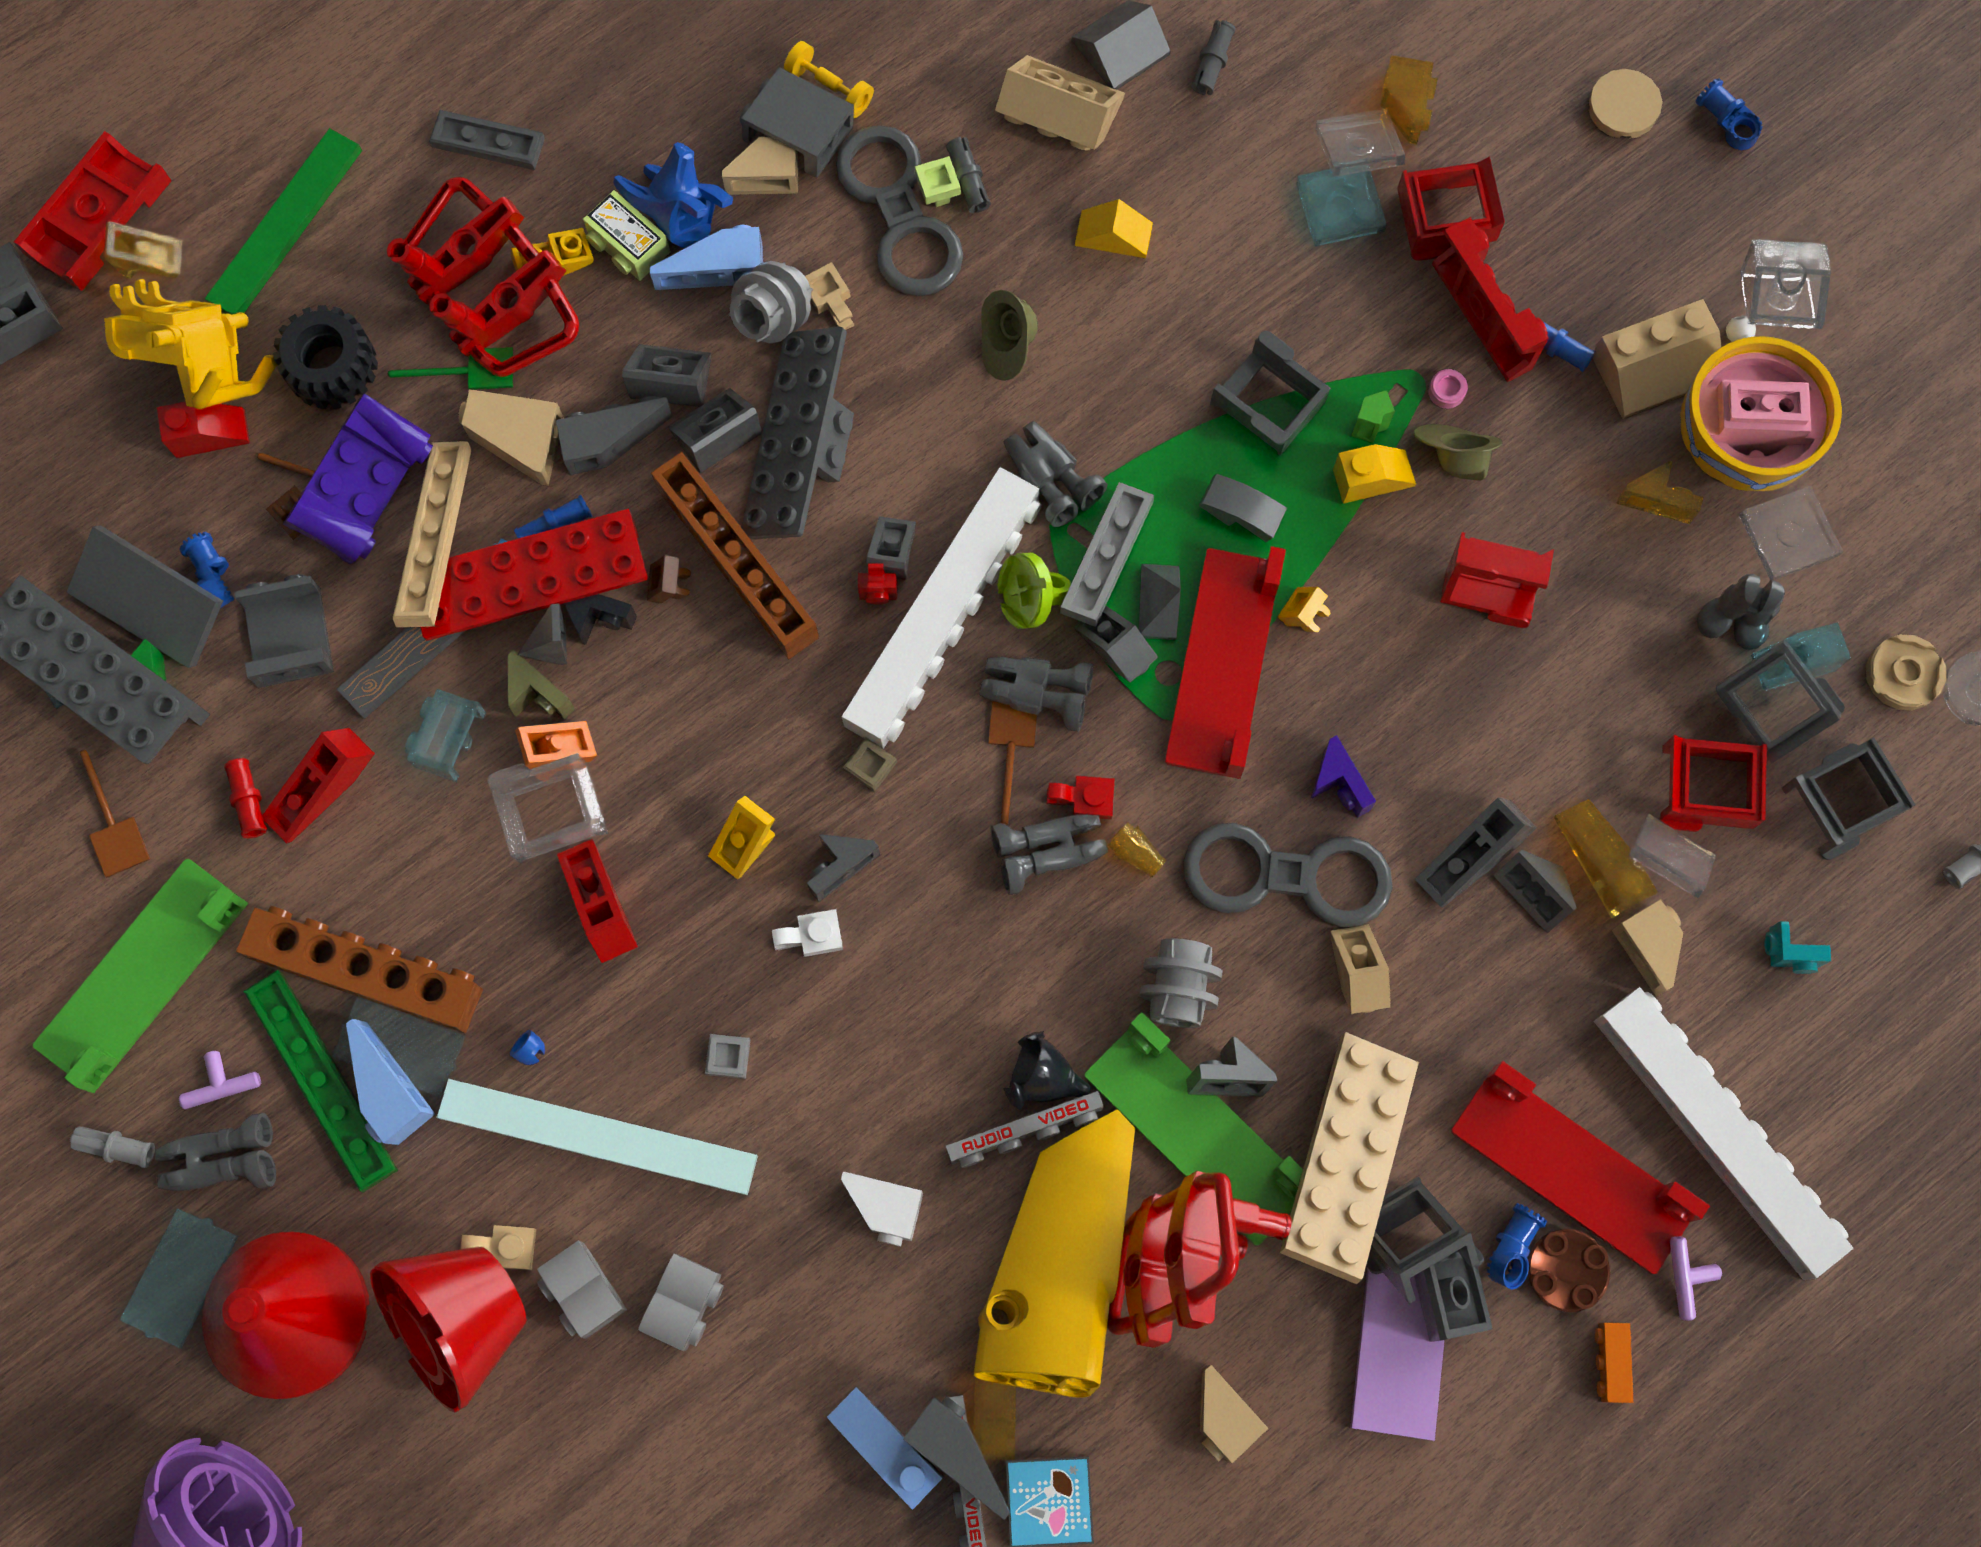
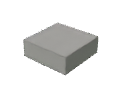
(727, 1056)

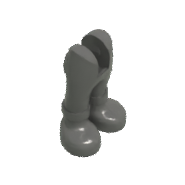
(1063, 857)
(255, 1165)

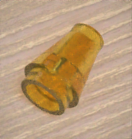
(1135, 848)

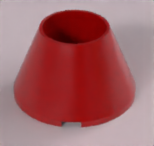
(453, 1316)

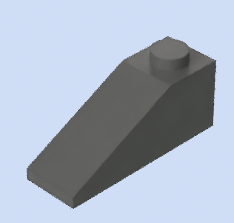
(1476, 851)
(951, 1446)

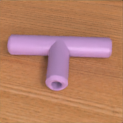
(219, 1086)
(1687, 1276)

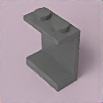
(799, 118)
(285, 631)

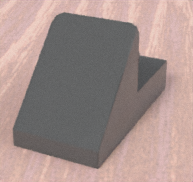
(892, 545)
(849, 856)
(1235, 1075)

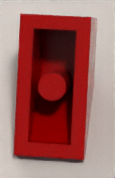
(198, 431)

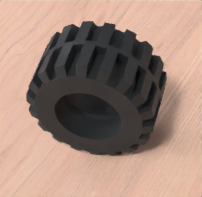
(313, 333)

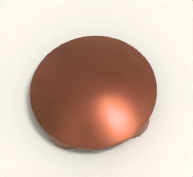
(1569, 1270)

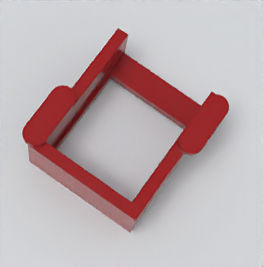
(1429, 241)
(1496, 580)
(1691, 817)

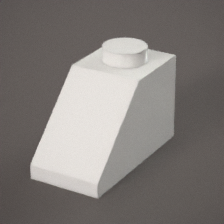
(885, 1206)

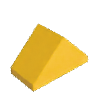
(1114, 229)

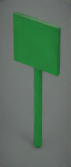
(477, 375)

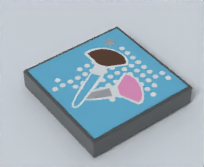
(1049, 1502)

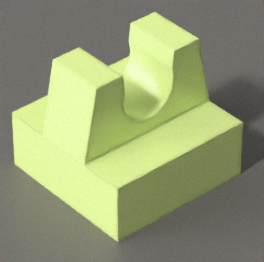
(938, 181)

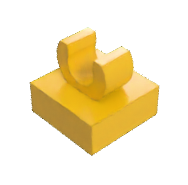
(1303, 607)

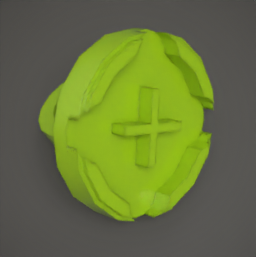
(1029, 590)

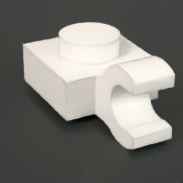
(816, 934)

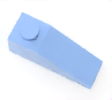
(711, 261)
(383, 1089)
(884, 1448)

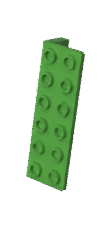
(139, 976)
(1190, 1130)

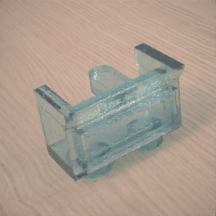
(442, 733)

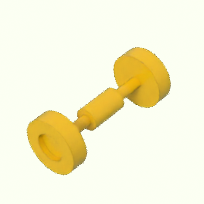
(800, 59)

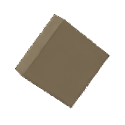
(870, 764)

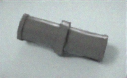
(1213, 57)
(968, 174)

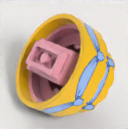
(1760, 413)

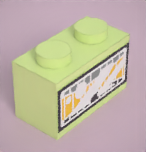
(625, 236)

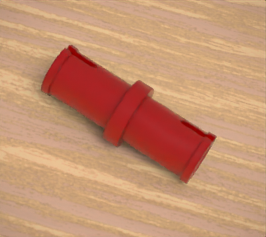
(245, 798)

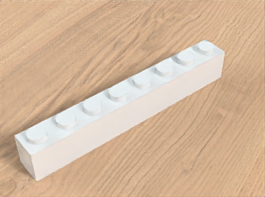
(941, 609)
(1724, 1135)

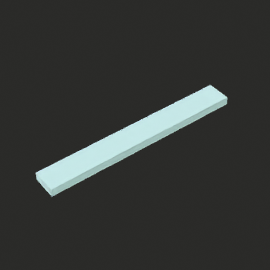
(597, 1137)

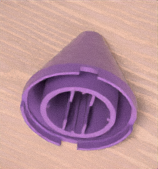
(214, 1500)

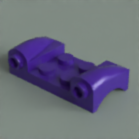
(358, 479)

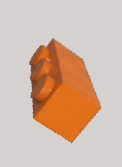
(1614, 1362)

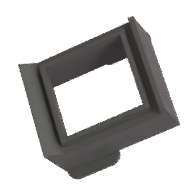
(1278, 359)
(1819, 689)
(1882, 776)
(1401, 1207)

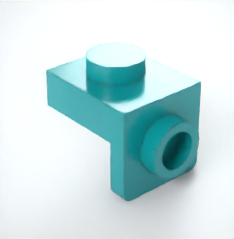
(1803, 958)

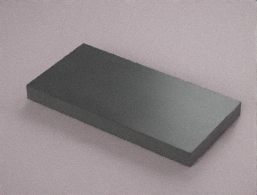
(144, 596)

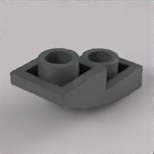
(1240, 503)

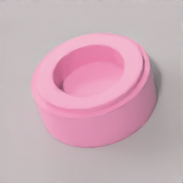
(1447, 388)

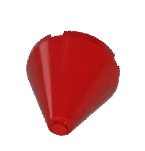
(285, 1315)

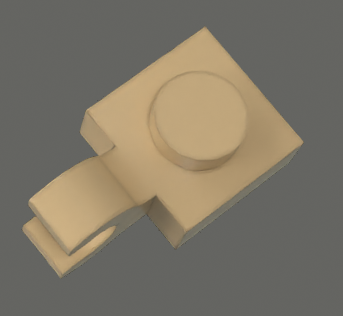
(830, 293)
(509, 1245)

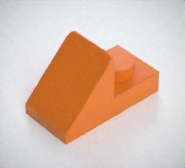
(555, 741)

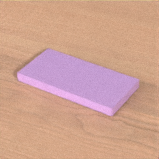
(1395, 1365)

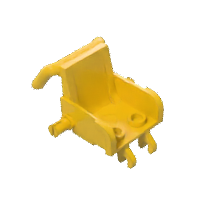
(187, 336)

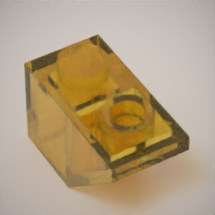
(1406, 94)

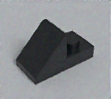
(608, 611)

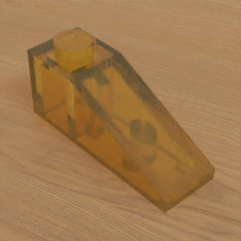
(1605, 859)

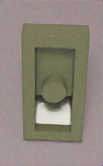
(529, 684)

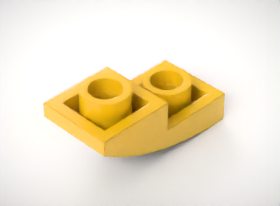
(568, 247)

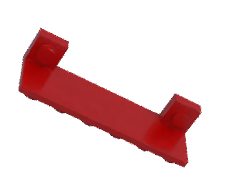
(538, 572)
(1224, 662)
(1575, 1169)

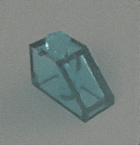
(1819, 649)

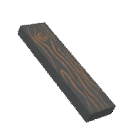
(391, 669)

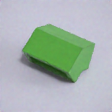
(1373, 416)

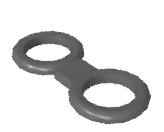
(899, 211)
(1288, 874)

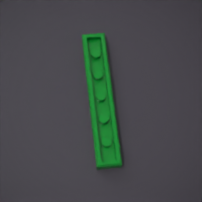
(284, 223)
(319, 1080)

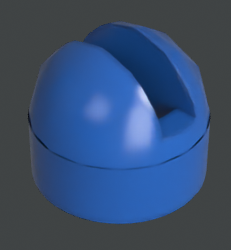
(527, 1047)

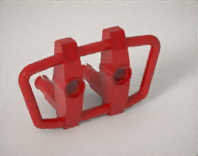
(451, 266)
(1175, 1252)

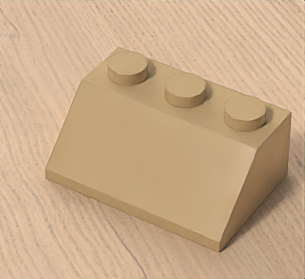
(1058, 102)
(1656, 357)

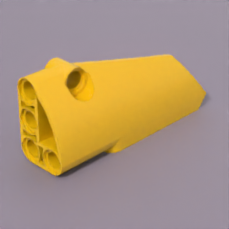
(1061, 1266)

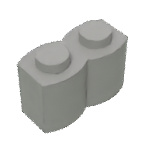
(581, 1291)
(680, 1303)

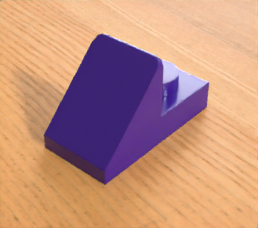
(1339, 770)

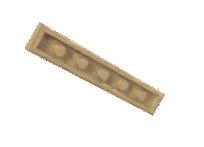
(432, 535)

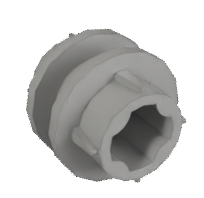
(770, 302)
(1181, 983)

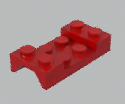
(71, 225)
(1508, 337)

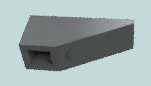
(603, 436)

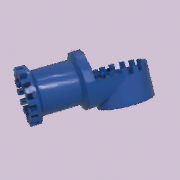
(1730, 114)
(208, 565)
(1514, 1247)

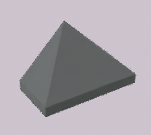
(1159, 601)
(548, 638)
(1538, 887)

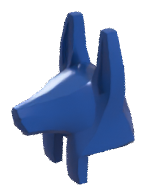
(676, 198)

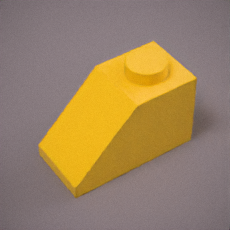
(1372, 472)

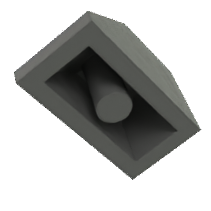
(1118, 644)

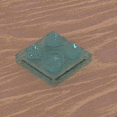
(1340, 206)

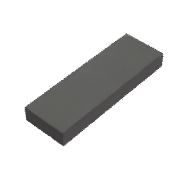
(487, 139)

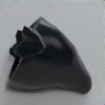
(1042, 1074)

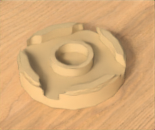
(1625, 103)
(1905, 672)

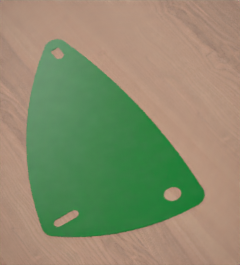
(1181, 531)

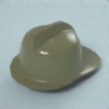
(1006, 333)
(1459, 450)

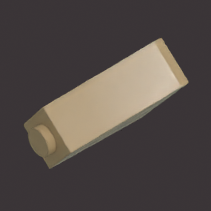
(515, 430)

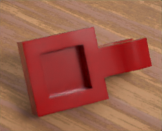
(876, 585)
(1087, 796)

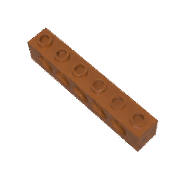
(735, 555)
(263, 944)

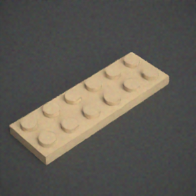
(1350, 1158)

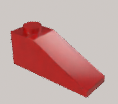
(317, 782)
(596, 901)

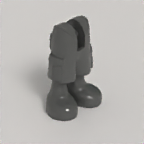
(1052, 462)
(1746, 603)
(1029, 683)

